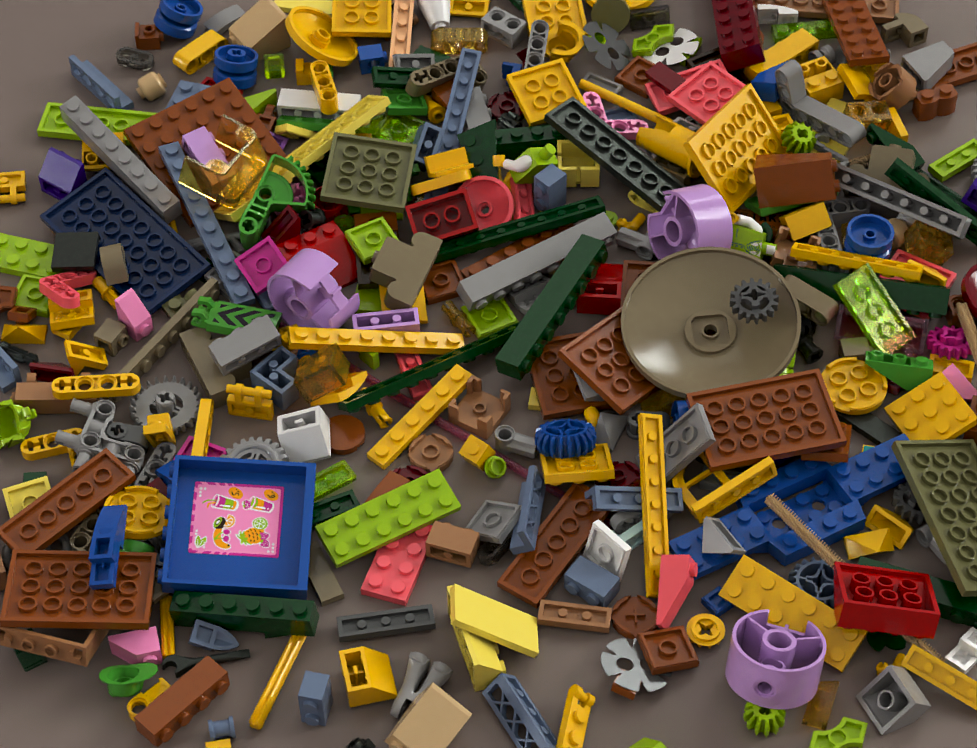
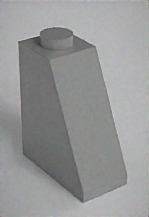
(928, 64)

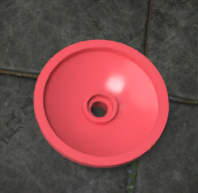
(490, 193)

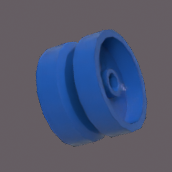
(178, 17)
(237, 63)
(869, 236)

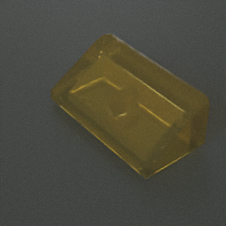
(821, 705)

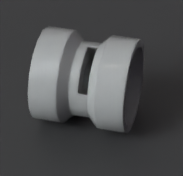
(826, 51)

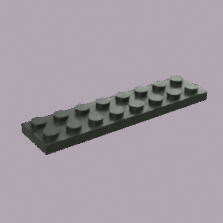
(613, 152)

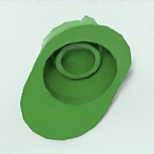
(127, 679)

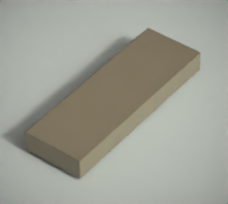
(322, 577)

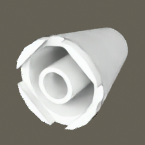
(435, 12)

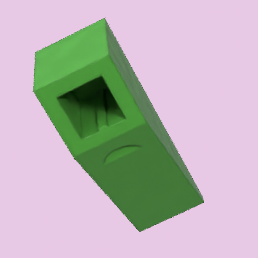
(901, 369)

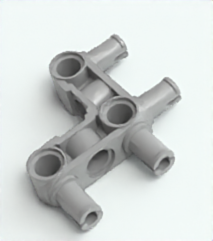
(94, 436)

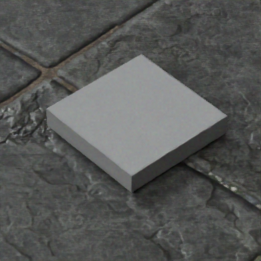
(495, 520)

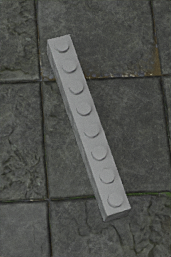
(120, 159)
(902, 201)
(530, 263)

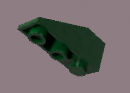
(879, 136)

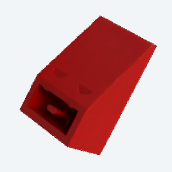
(603, 291)

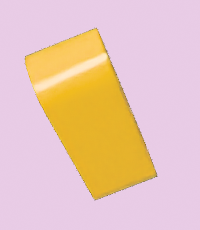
(199, 52)
(324, 87)

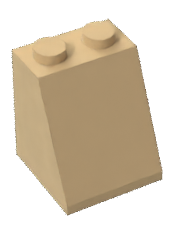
(261, 29)
(429, 721)

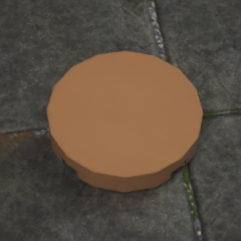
(431, 452)

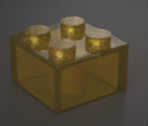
(321, 372)

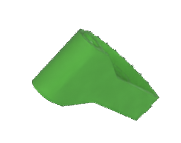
(258, 211)

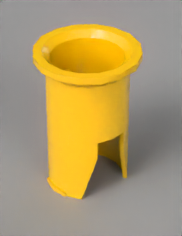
(668, 142)

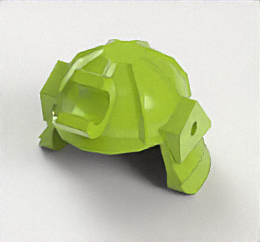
(14, 423)

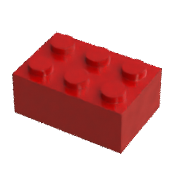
(443, 215)

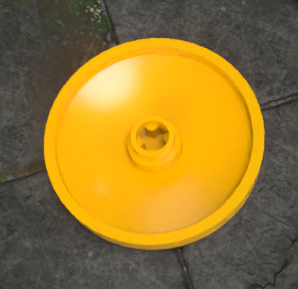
(313, 34)

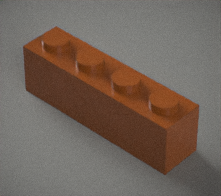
(182, 701)

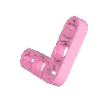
(630, 127)

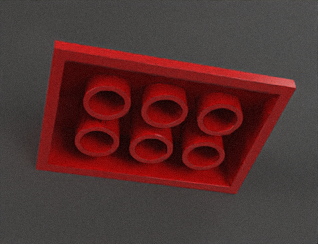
(331, 241)
(885, 600)

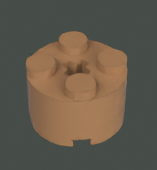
(893, 85)

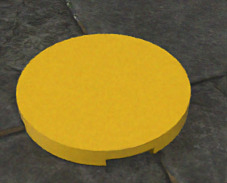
(854, 386)
(144, 511)

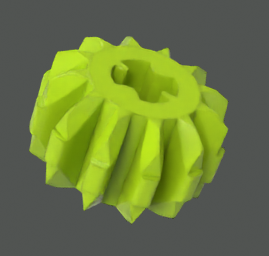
(798, 138)
(763, 718)

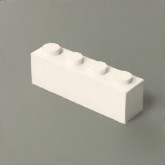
(305, 104)

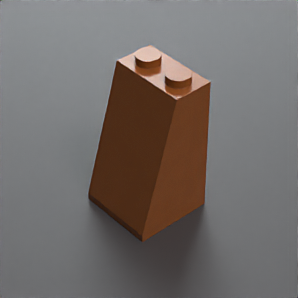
(795, 178)

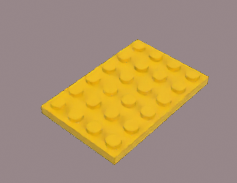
(729, 145)

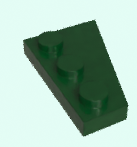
(480, 147)

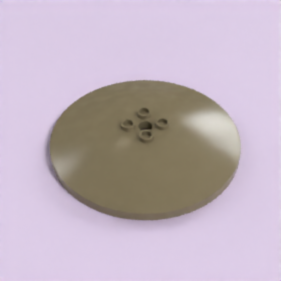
(690, 294)

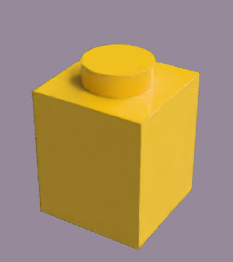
(476, 452)

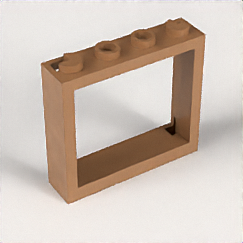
(53, 646)

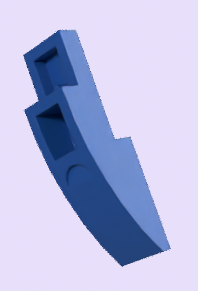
(105, 546)

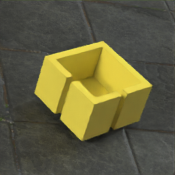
(577, 165)

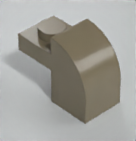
(905, 27)
(114, 264)

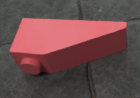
(675, 583)

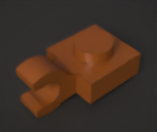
(269, 117)

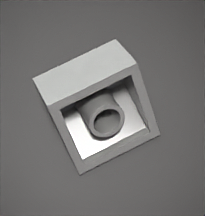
(893, 700)

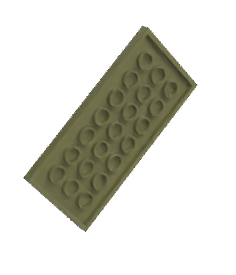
(946, 490)

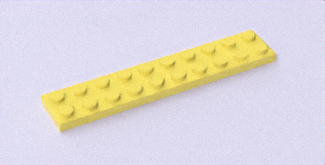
(315, 148)

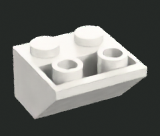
(305, 435)

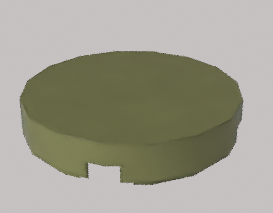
(611, 12)

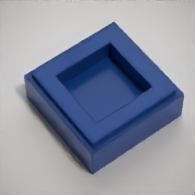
(715, 603)

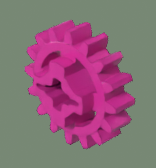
(948, 342)

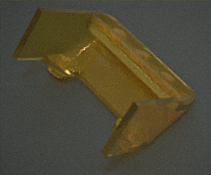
(229, 181)

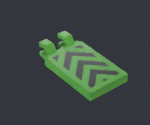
(225, 317)

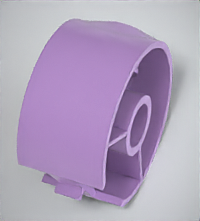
(690, 219)
(309, 293)
(774, 663)

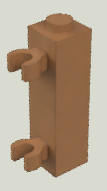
(41, 398)

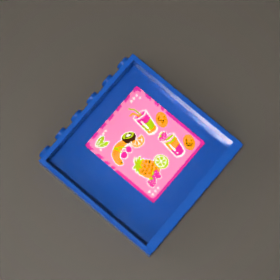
(238, 527)

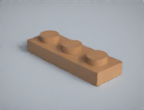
(574, 616)

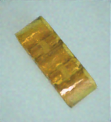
(451, 40)

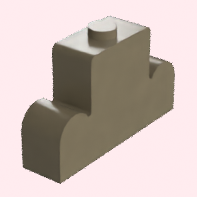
(881, 160)
(404, 268)
(195, 347)

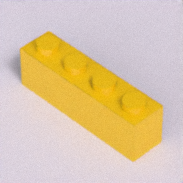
(793, 47)

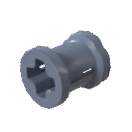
(221, 728)

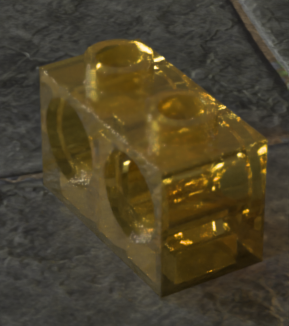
(870, 112)
(928, 243)

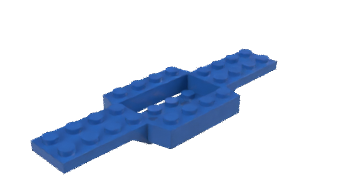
(842, 493)

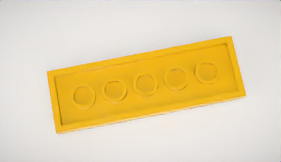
(758, 588)

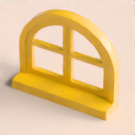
(727, 493)

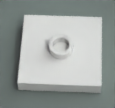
(607, 549)

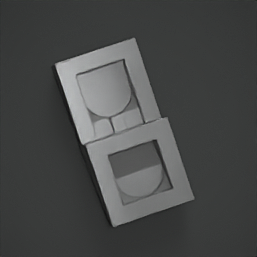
(224, 19)

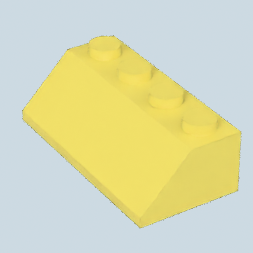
(478, 654)

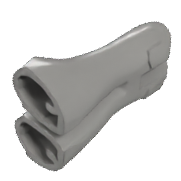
(417, 667)

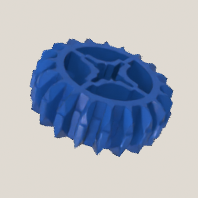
(565, 438)

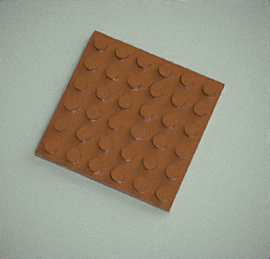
(188, 115)

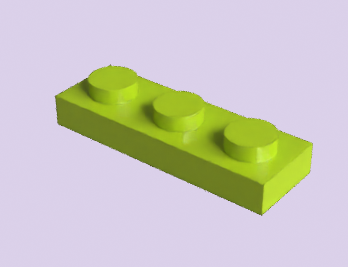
(954, 161)

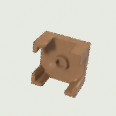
(782, 254)
(479, 410)

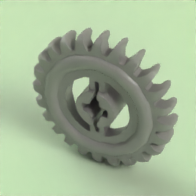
(162, 398)
(257, 449)

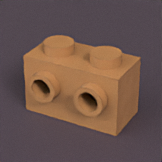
(452, 544)

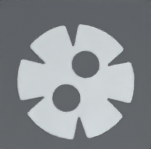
(675, 52)

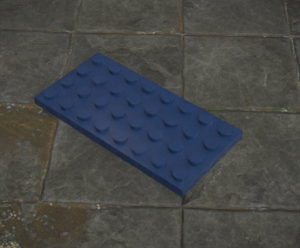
(155, 254)

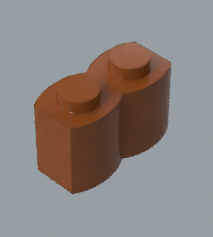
(935, 102)

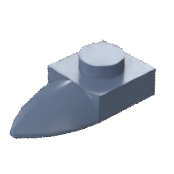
(211, 637)

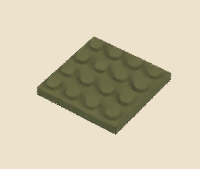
(368, 172)

